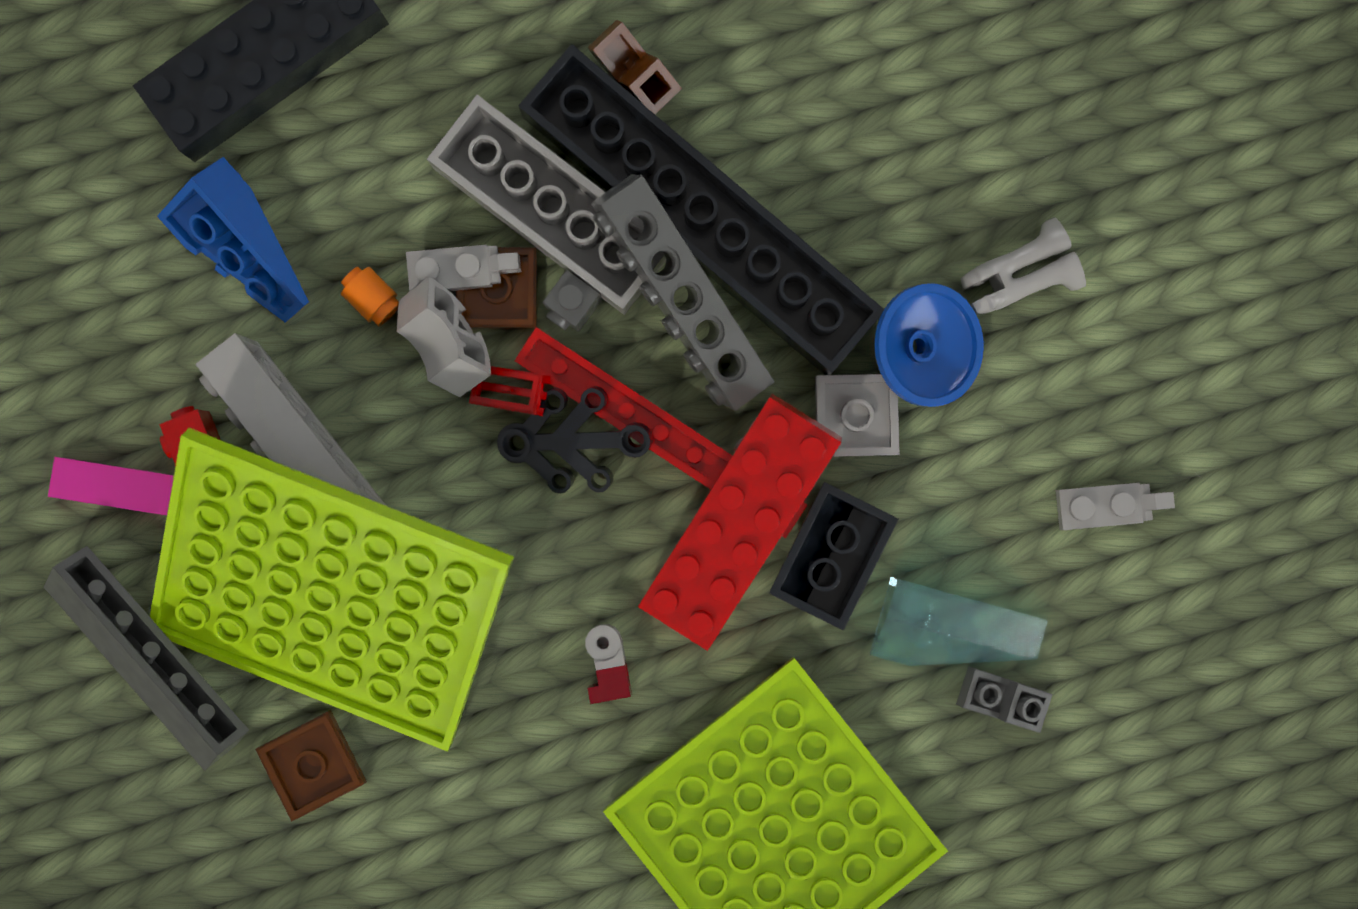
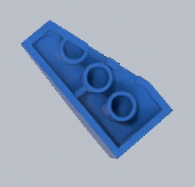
(225, 222)

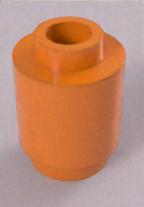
(369, 295)

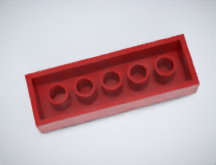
(740, 522)

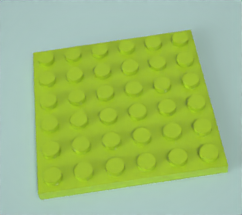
(775, 810)

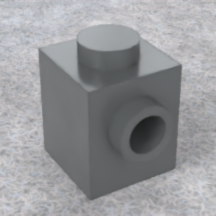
(571, 302)

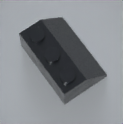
(833, 556)

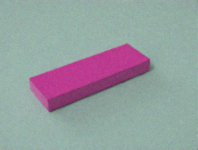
(110, 485)

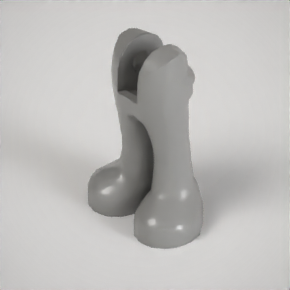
(999, 271)

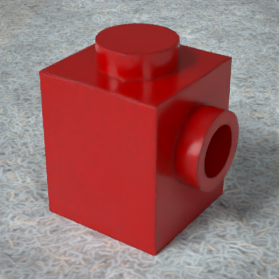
(180, 422)

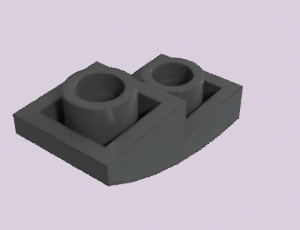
(1004, 699)

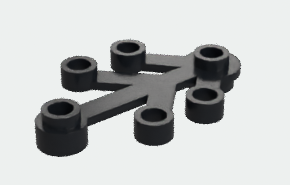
(567, 441)

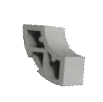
(439, 332)

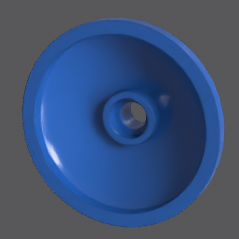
(946, 341)

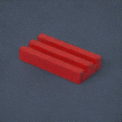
(535, 394)

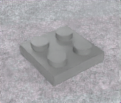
(859, 411)

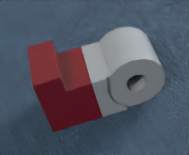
(607, 649)

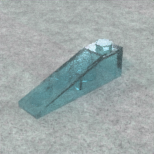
(943, 628)

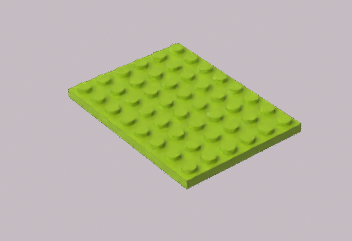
(324, 590)

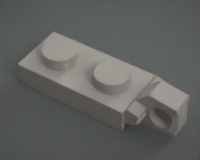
(461, 266)
(1109, 505)

